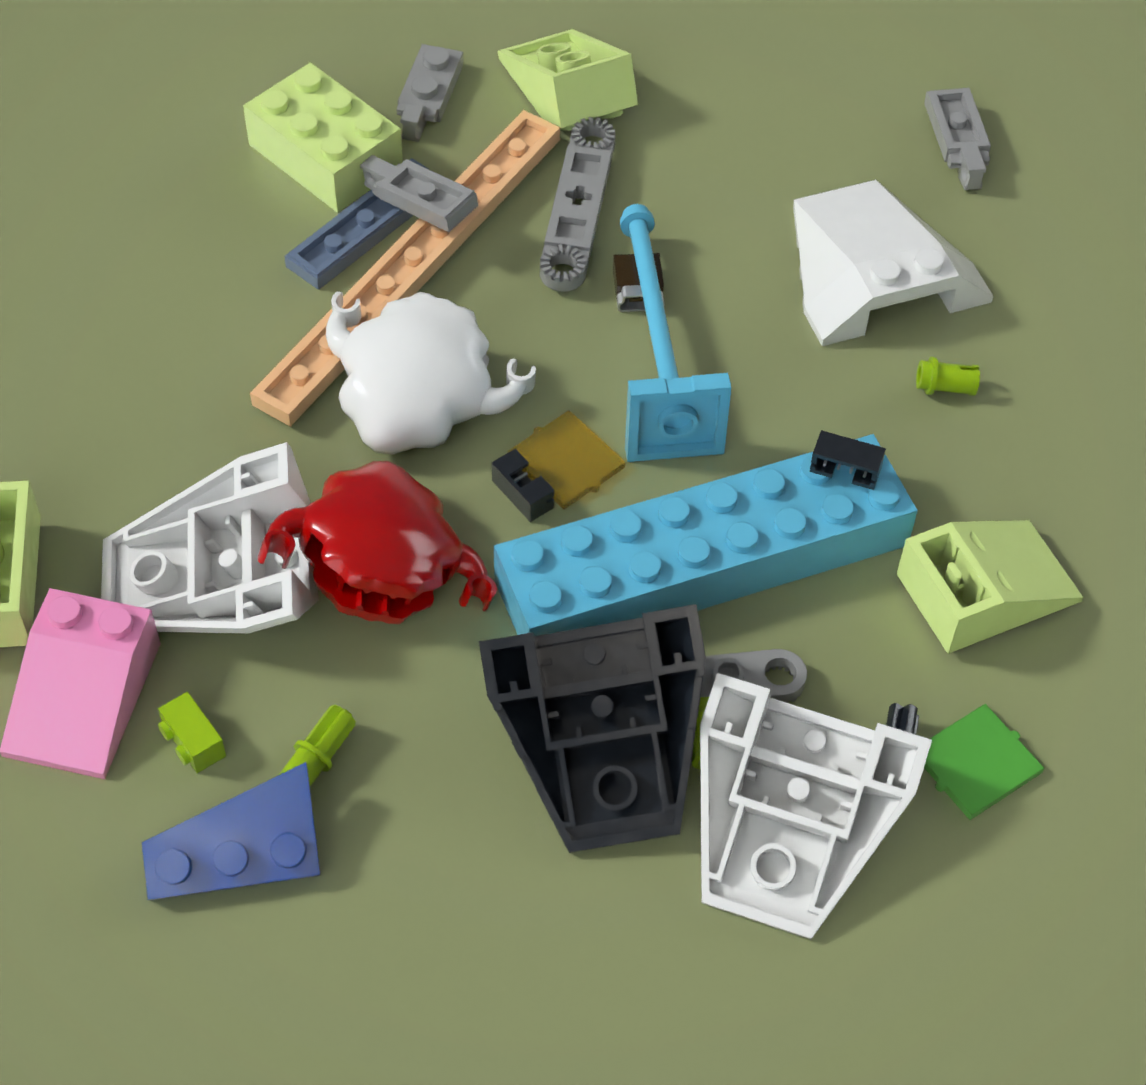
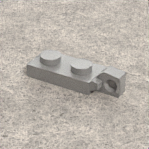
(428, 89)
(959, 133)
(419, 191)

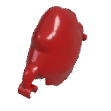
(378, 545)

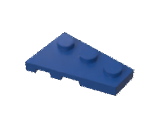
(239, 843)

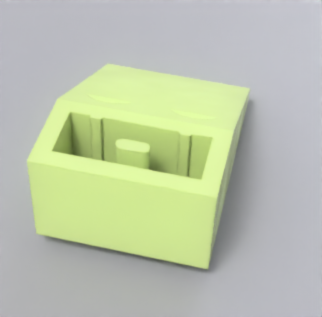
(983, 579)

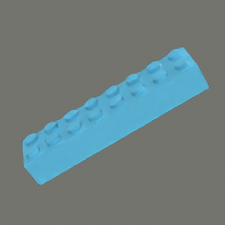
(701, 545)

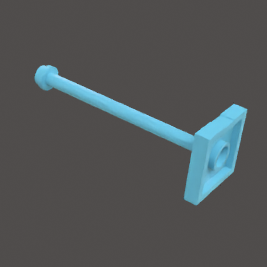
(668, 413)

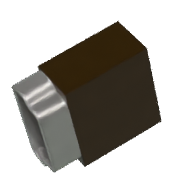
(627, 282)

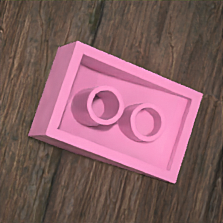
(79, 682)

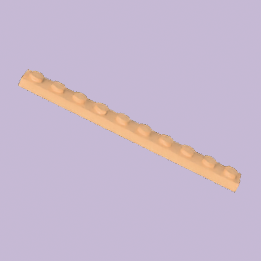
(406, 266)

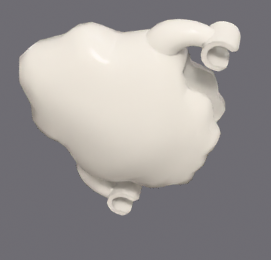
(416, 371)

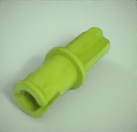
(322, 742)

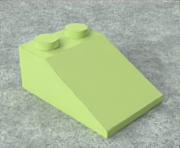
(572, 77)

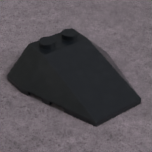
(604, 721)

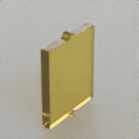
(569, 458)

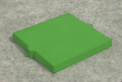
(979, 761)

